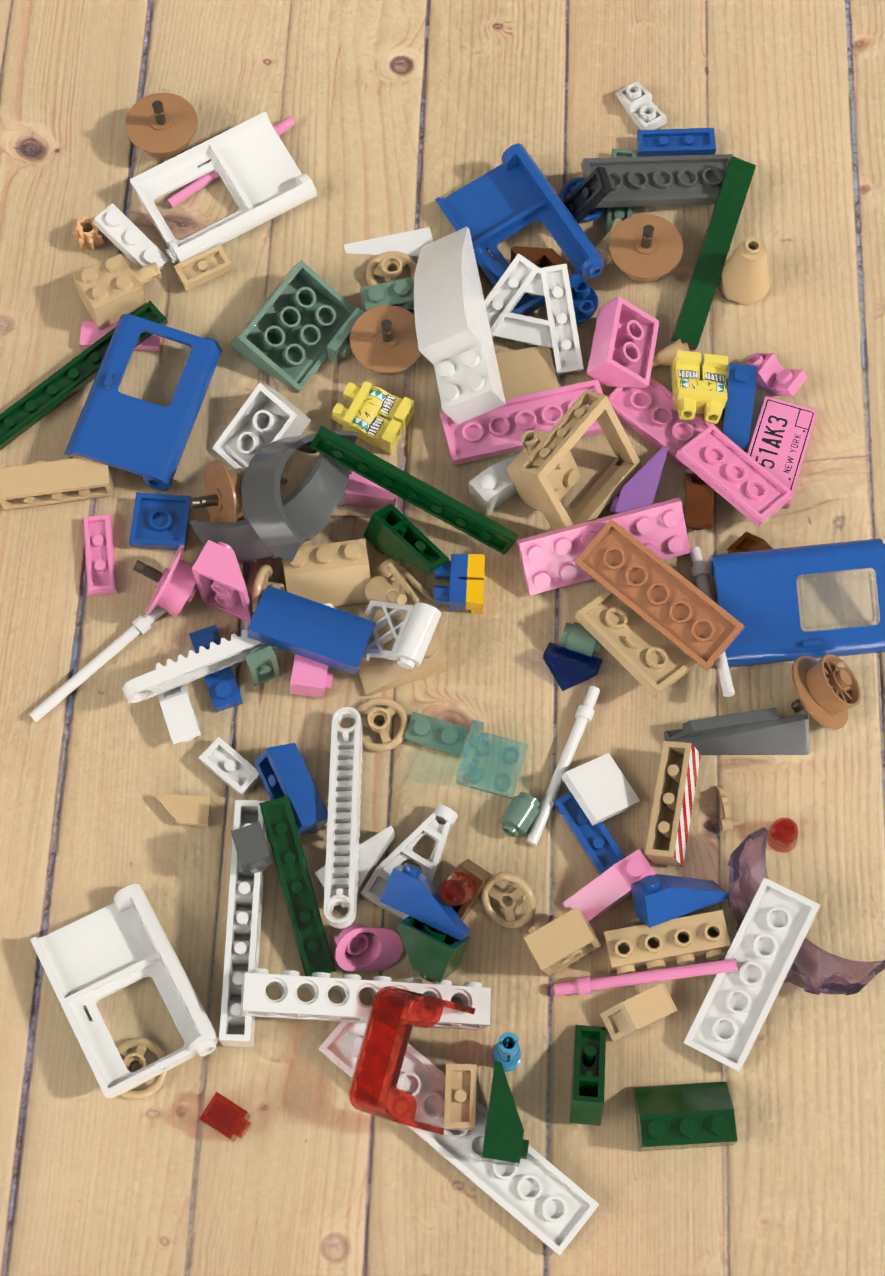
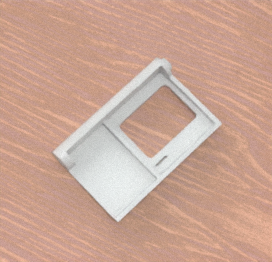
(251, 167)
(109, 954)

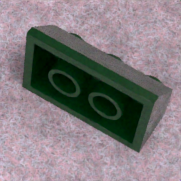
(684, 1116)

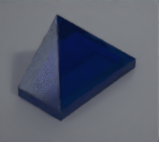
(569, 666)

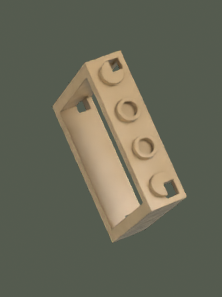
(560, 442)

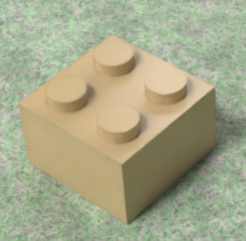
(561, 940)

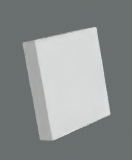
(600, 789)

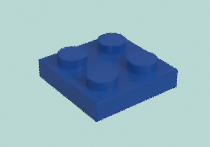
(160, 521)

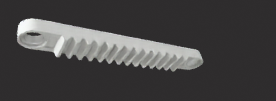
(192, 667)
(343, 818)

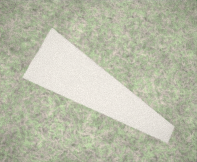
(406, 242)

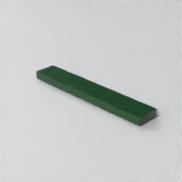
(297, 886)

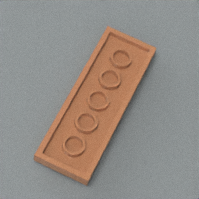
(659, 595)

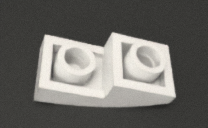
(639, 106)

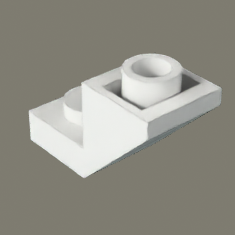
(179, 714)

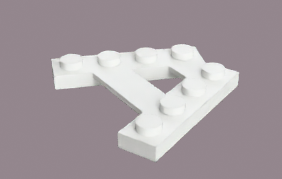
(555, 333)

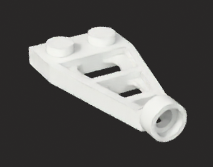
(377, 882)

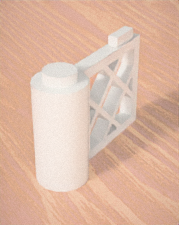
(411, 635)

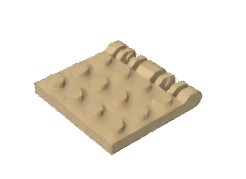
(634, 643)

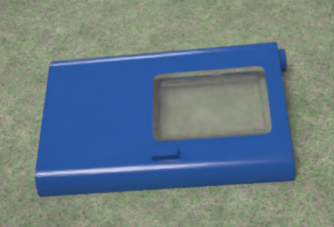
(801, 596)

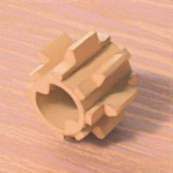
(87, 233)

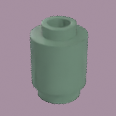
(579, 640)
(519, 814)

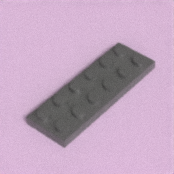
(660, 179)

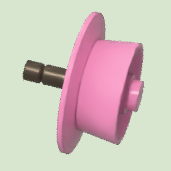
(173, 585)

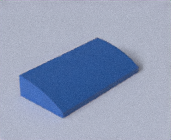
(310, 629)

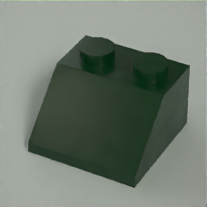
(430, 950)

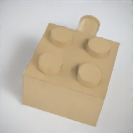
(113, 289)
(561, 478)

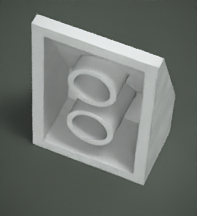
(259, 422)

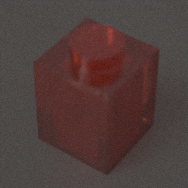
(226, 1118)

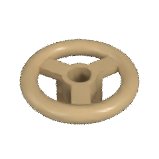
(391, 261)
(263, 578)
(385, 715)
(510, 898)
(139, 1057)

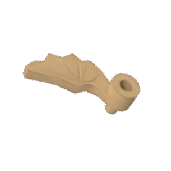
(725, 824)

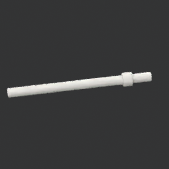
(701, 575)
(140, 626)
(584, 715)

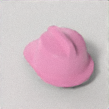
(367, 948)

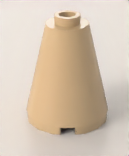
(746, 273)

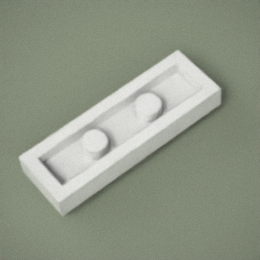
(129, 238)

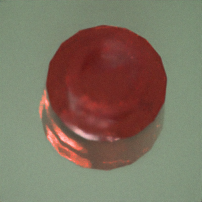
(783, 835)
(457, 889)

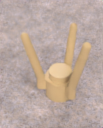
(396, 576)

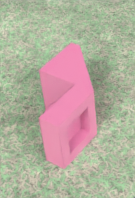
(773, 377)

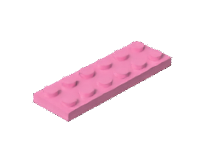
(501, 429)
(550, 556)

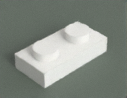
(230, 766)

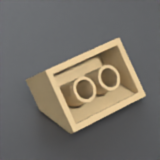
(330, 573)

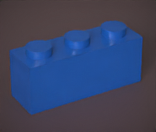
(286, 774)

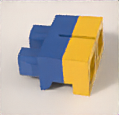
(466, 583)

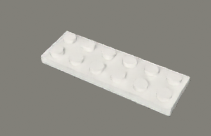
(764, 954)

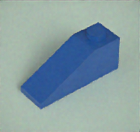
(739, 404)
(667, 897)
(419, 898)

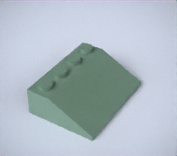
(294, 327)

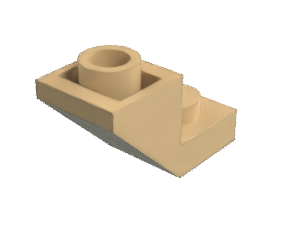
(638, 1012)

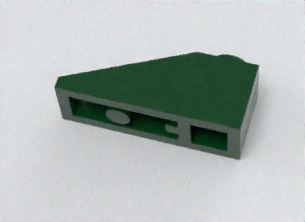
(401, 540)
(588, 1075)
(503, 1127)

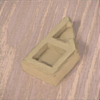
(187, 809)

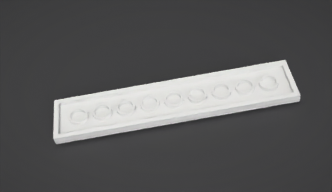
(531, 1193)

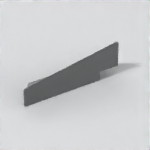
(746, 734)

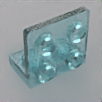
(490, 762)

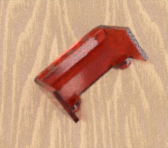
(383, 1053)

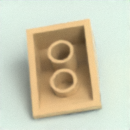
(385, 674)

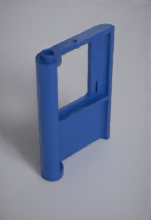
(510, 201)
(134, 431)

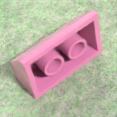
(623, 345)
(222, 581)

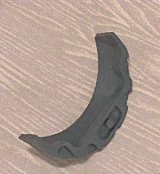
(262, 494)
(305, 507)

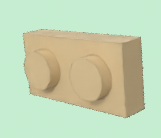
(203, 267)
(460, 1096)

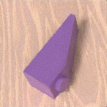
(643, 486)

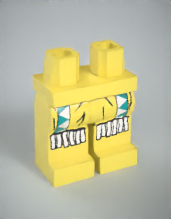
(699, 386)
(374, 415)

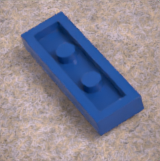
(676, 142)
(222, 683)
(593, 839)

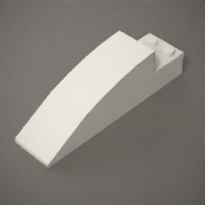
(456, 328)

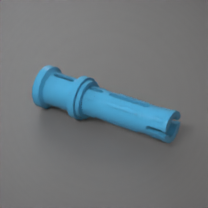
(506, 1046)

